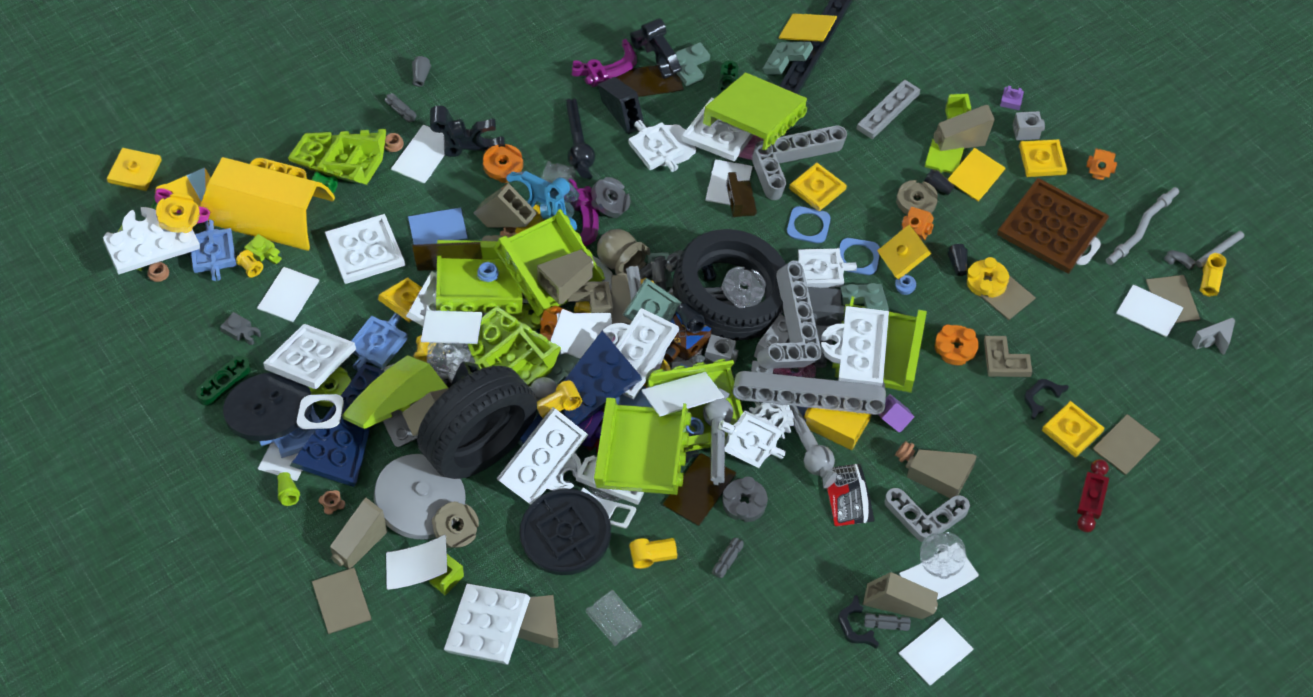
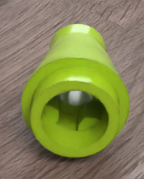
(287, 491)

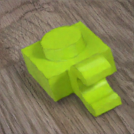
(263, 249)

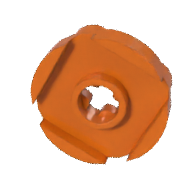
(500, 171)
(961, 335)

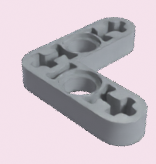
(927, 522)

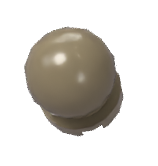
(619, 251)

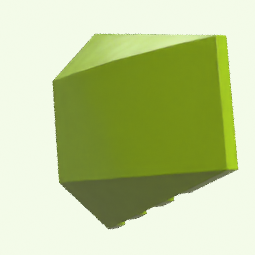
(342, 155)
(513, 345)
(392, 391)

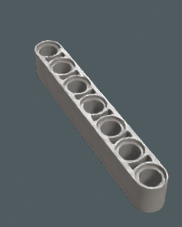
(809, 392)

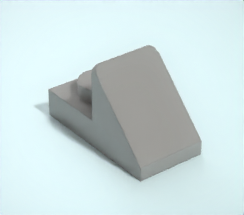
(1218, 334)

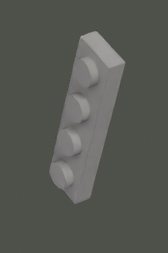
(888, 109)

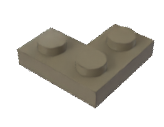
(598, 296)
(1002, 363)

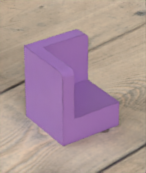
(896, 414)

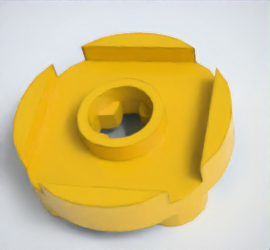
(180, 223)
(991, 268)

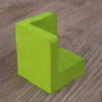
(957, 105)
(448, 580)

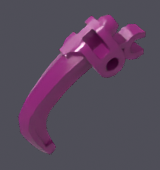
(597, 73)
(590, 218)

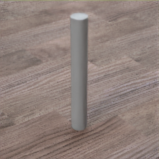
(1221, 247)

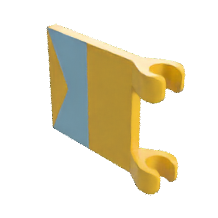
(191, 185)

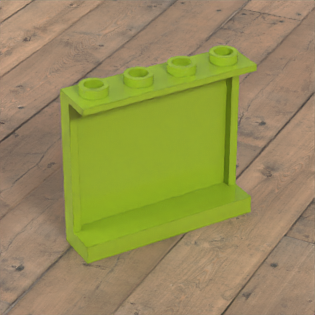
(757, 108)
(536, 246)
(463, 291)
(902, 349)
(721, 375)
(641, 449)

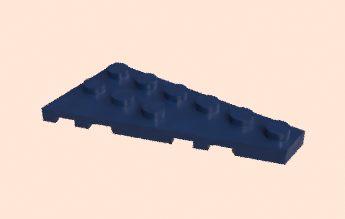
(598, 375)
(339, 450)

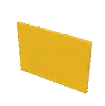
(808, 27)
(976, 174)

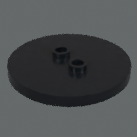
(265, 407)
(565, 532)

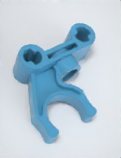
(548, 194)

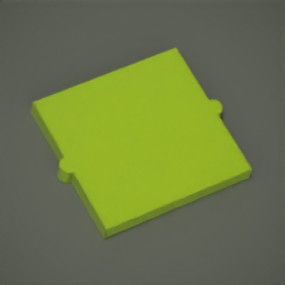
(944, 160)

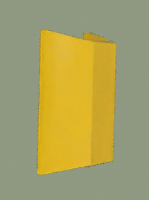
(263, 200)

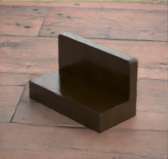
(740, 196)

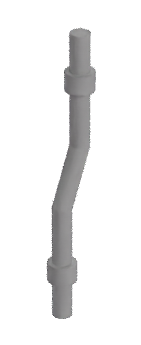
(1123, 249)

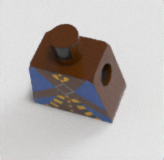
(686, 343)

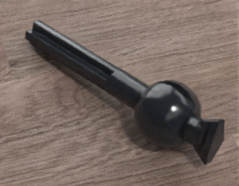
(580, 155)

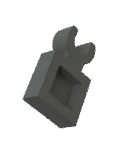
(239, 327)

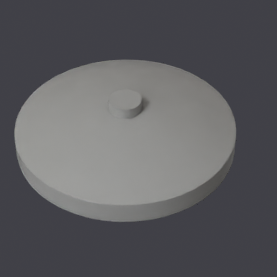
(411, 494)

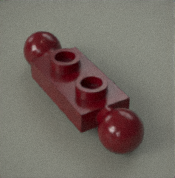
(1093, 495)

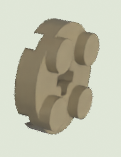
(925, 191)
(457, 512)

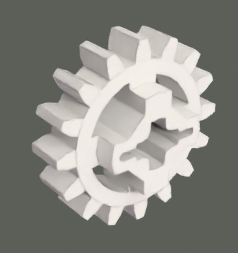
(776, 414)

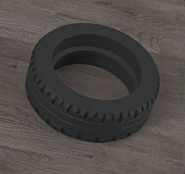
(736, 249)
(476, 422)

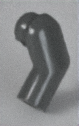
(1181, 257)

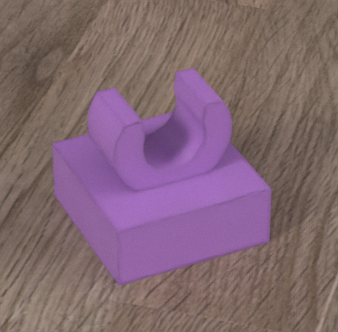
(1012, 98)

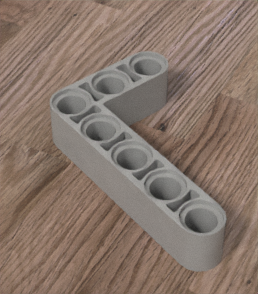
(830, 140)
(800, 322)

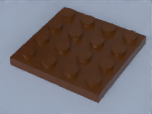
(1053, 225)

